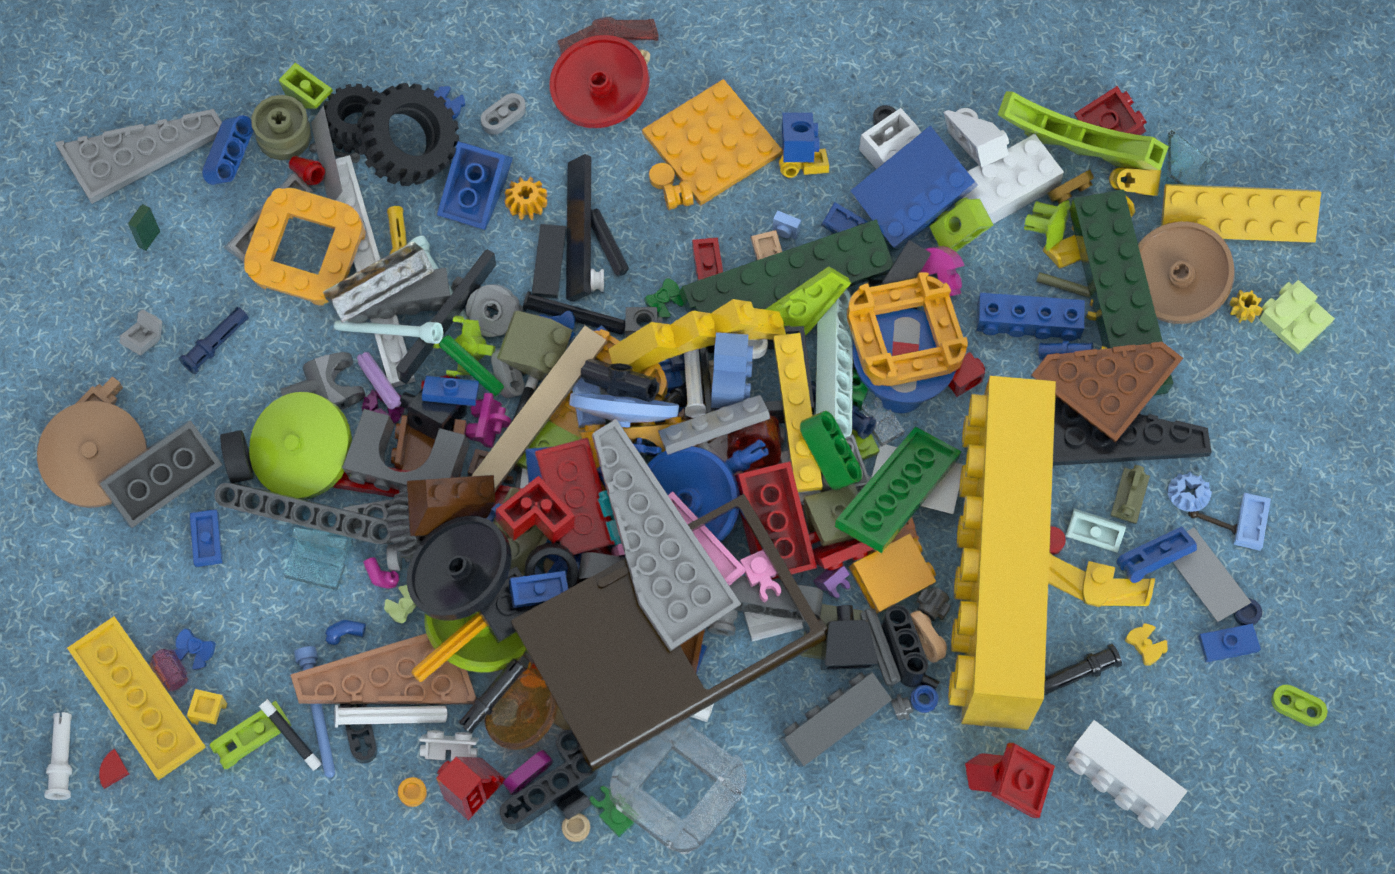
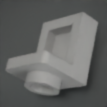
(143, 333)

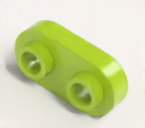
(1298, 706)

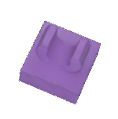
(830, 579)

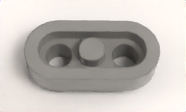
(500, 112)

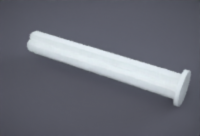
(693, 385)
(389, 715)

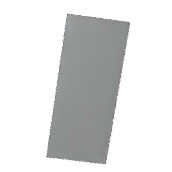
(326, 155)
(1211, 580)

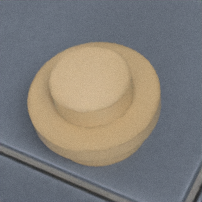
(576, 828)

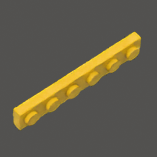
(796, 408)

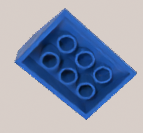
(914, 188)

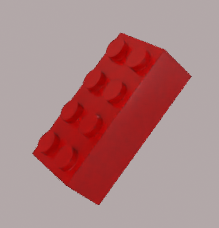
(778, 507)

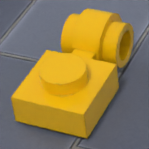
(819, 166)

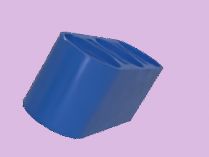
(220, 158)

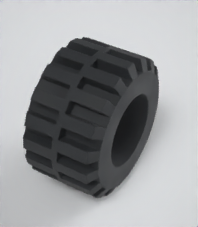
(341, 105)

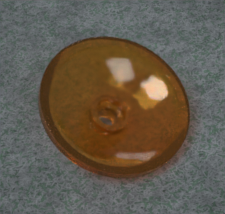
(511, 719)

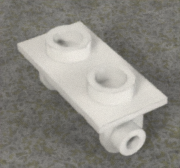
(437, 745)

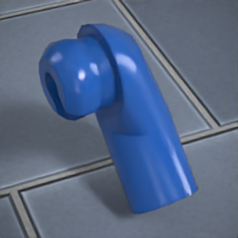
(344, 627)

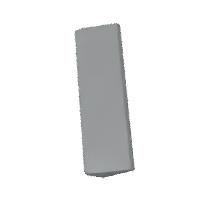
(239, 243)

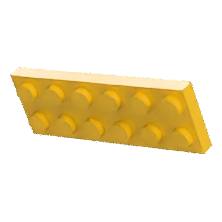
(1245, 211)
(136, 698)

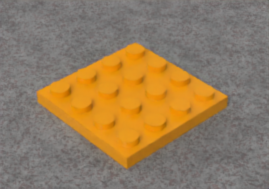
(712, 141)

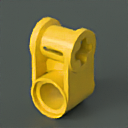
(1138, 180)

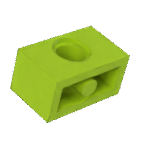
(973, 221)

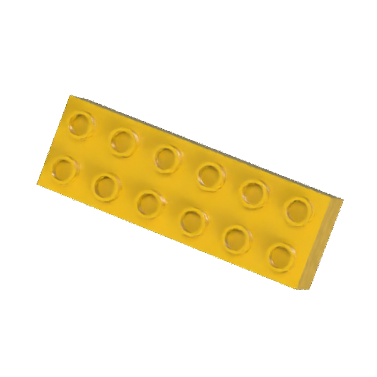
(1004, 554)

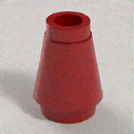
(308, 170)

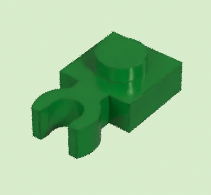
(611, 815)

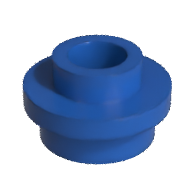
(927, 691)

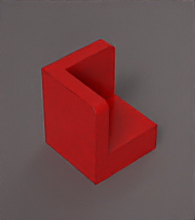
(983, 771)

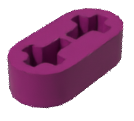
(527, 772)

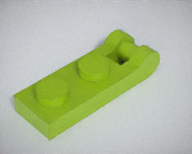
(247, 737)

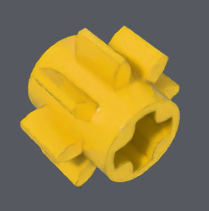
(1243, 312)

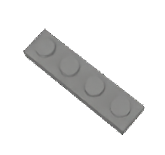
(714, 424)

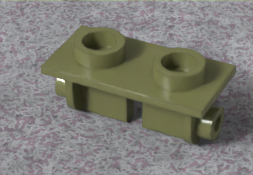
(1130, 494)

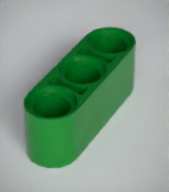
(831, 450)

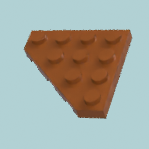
(1109, 383)

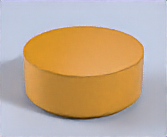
(661, 175)
(412, 792)

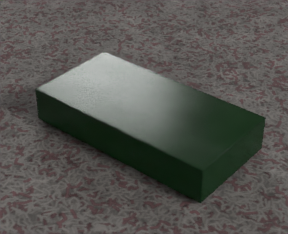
(144, 227)

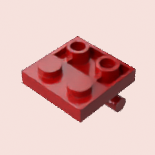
(834, 554)

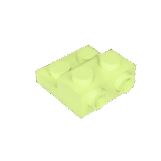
(1296, 316)

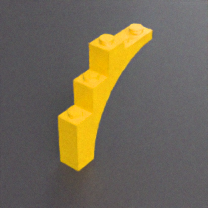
(694, 331)

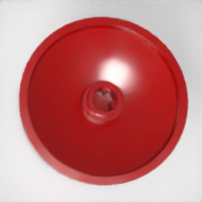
(599, 81)

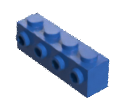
(1030, 316)

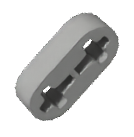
(507, 374)

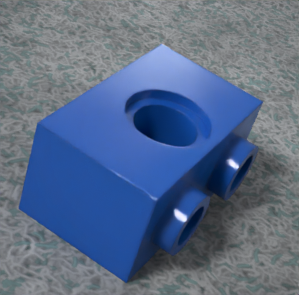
(799, 137)

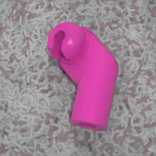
(379, 577)

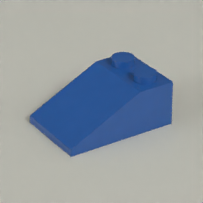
(474, 185)

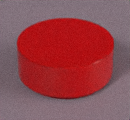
(1057, 540)

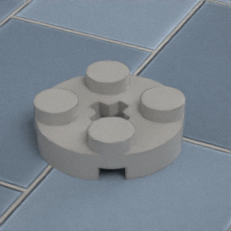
(487, 296)

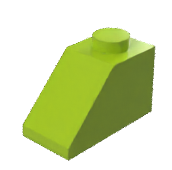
(304, 87)

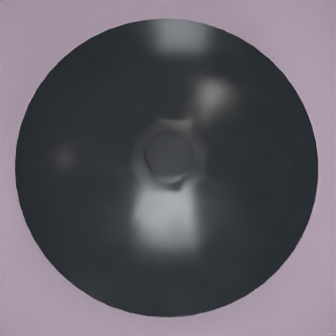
(459, 568)

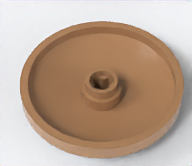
(1186, 271)
(85, 447)

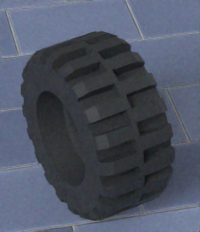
(432, 117)

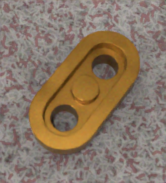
(1080, 182)

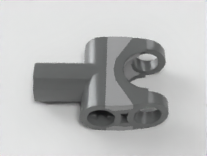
(320, 380)

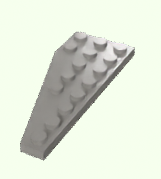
(666, 562)

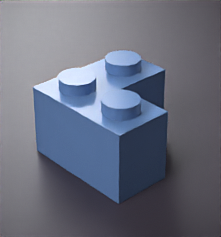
(731, 368)

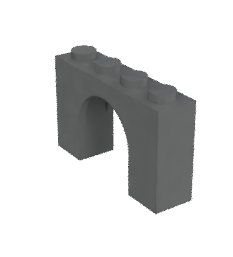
(367, 451)

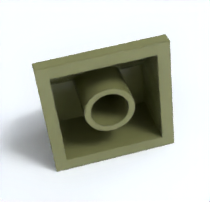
(533, 344)

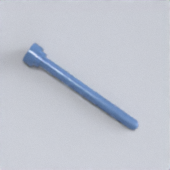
(306, 658)

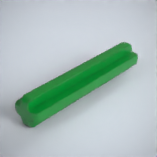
(471, 365)

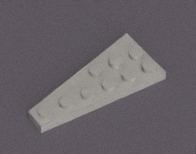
(129, 153)

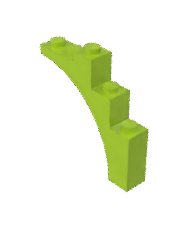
(1083, 138)

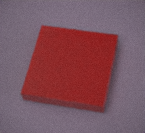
(1023, 780)

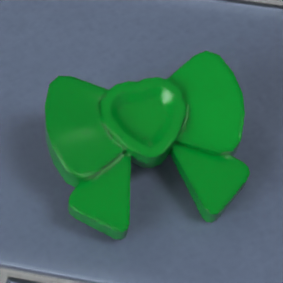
(667, 292)

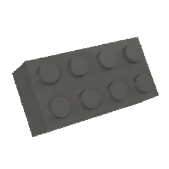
(159, 473)

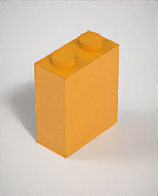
(893, 574)

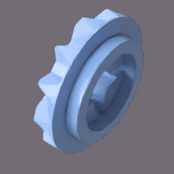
(1187, 501)

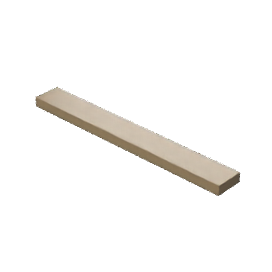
(540, 406)

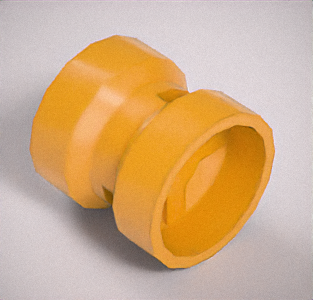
(672, 193)

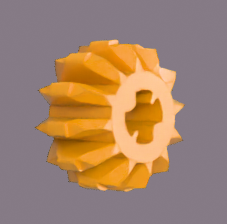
(535, 202)

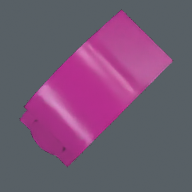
(943, 262)

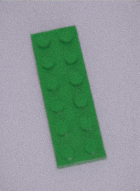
(897, 489)

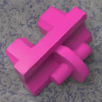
(491, 420)

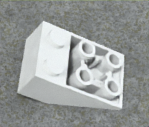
(888, 137)

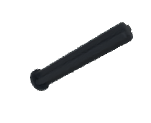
(581, 315)

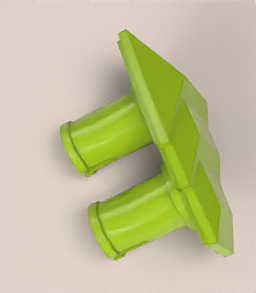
(1049, 221)

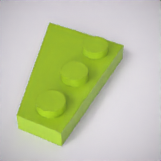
(811, 299)

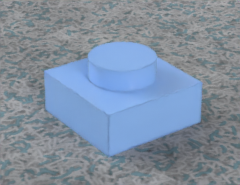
(786, 225)

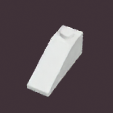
(977, 137)

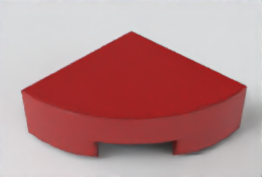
(112, 769)

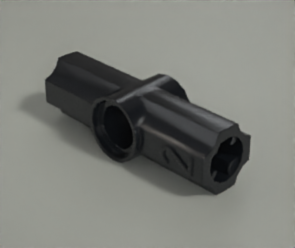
(620, 380)

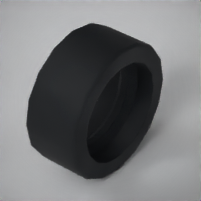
(236, 456)
(553, 549)

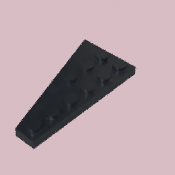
(1145, 439)

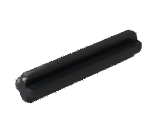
(608, 243)

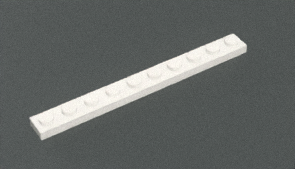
(390, 346)

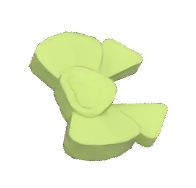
(401, 610)

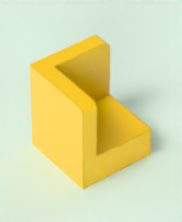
(205, 707)

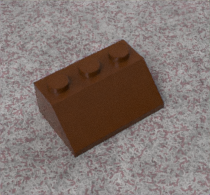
(444, 499)

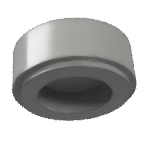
(393, 560)

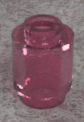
(169, 669)

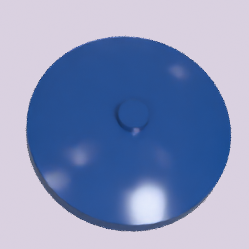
(700, 483)

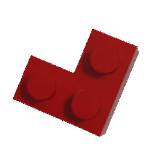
(535, 506)

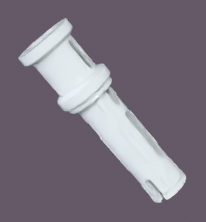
(59, 769)

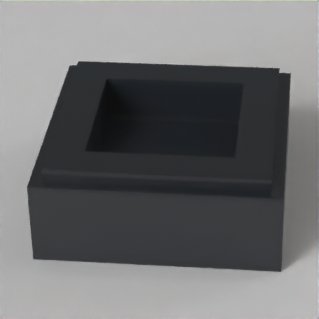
(573, 804)

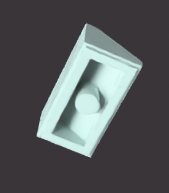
(1095, 530)

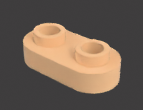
(932, 643)

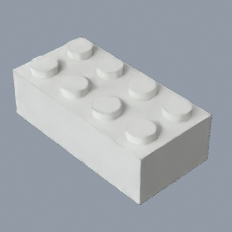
(1016, 179)
(1125, 775)

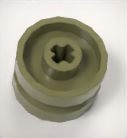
(281, 127)

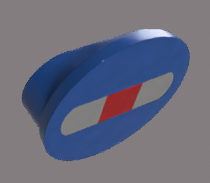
(904, 333)

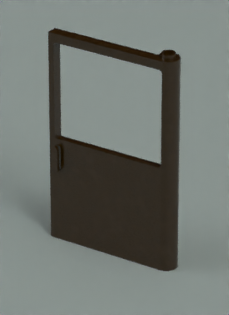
(614, 669)

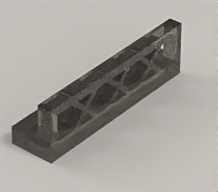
(378, 281)

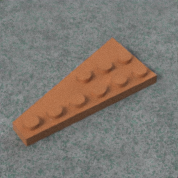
(384, 678)

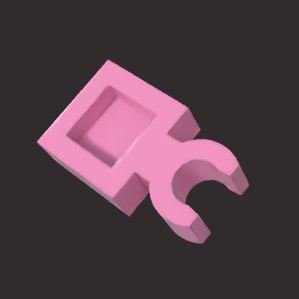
(760, 572)

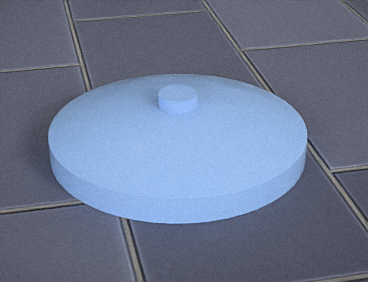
(624, 409)

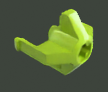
(471, 341)

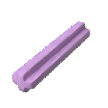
(379, 380)

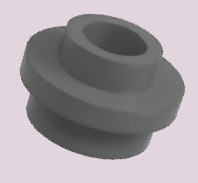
(902, 707)

